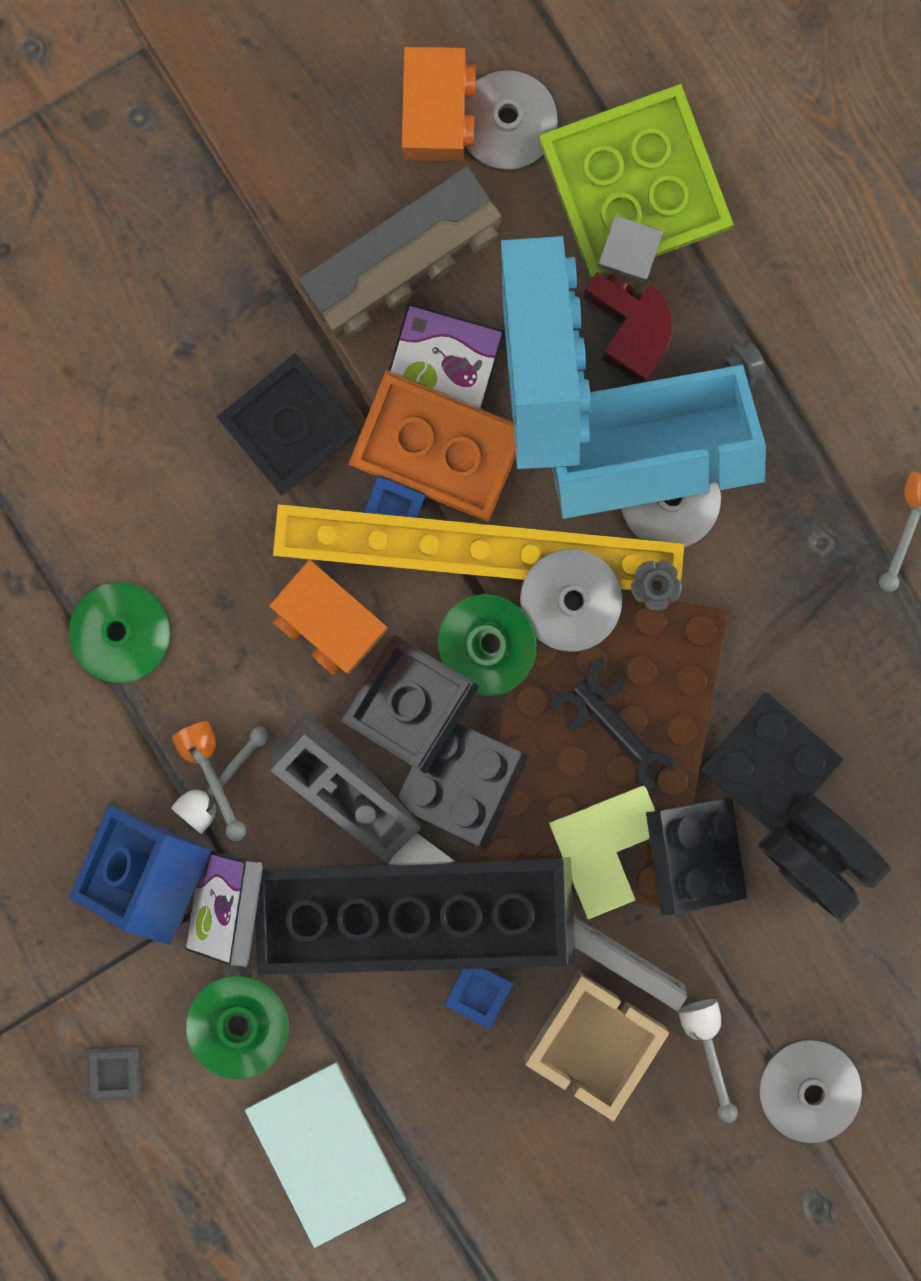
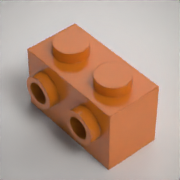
(435, 104)
(327, 618)

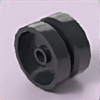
(828, 852)

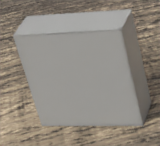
(630, 248)

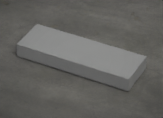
(629, 965)

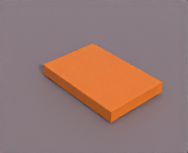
(436, 445)

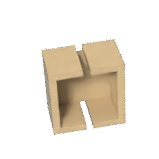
(596, 1045)

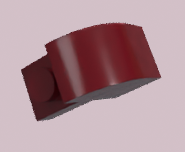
(644, 328)

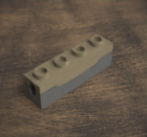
(402, 253)

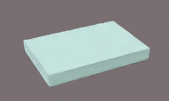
(325, 1154)

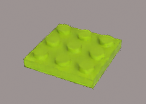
(637, 165)

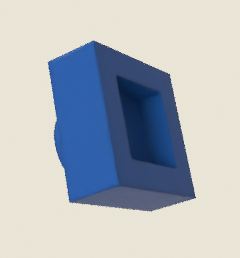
(393, 499)
(479, 995)

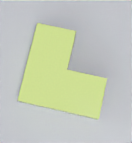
(592, 842)

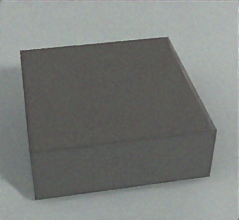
(114, 1073)

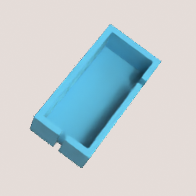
(544, 353)
(665, 443)

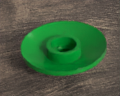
(145, 636)
(465, 648)
(231, 1053)

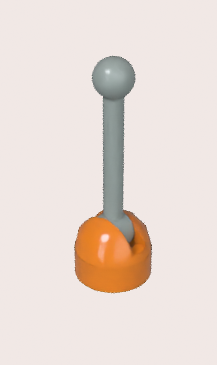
(912, 493)
(196, 746)

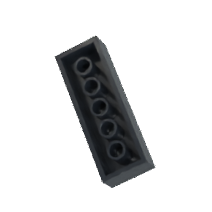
(415, 916)

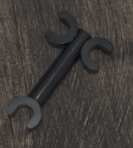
(589, 697)

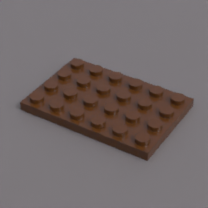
(666, 699)

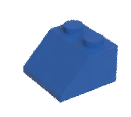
(139, 875)

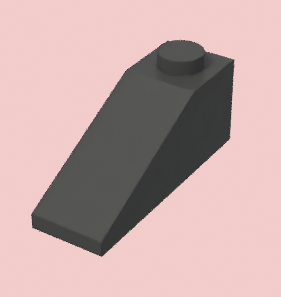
(342, 787)

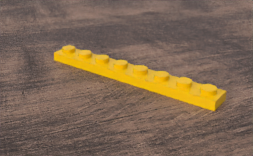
(451, 544)

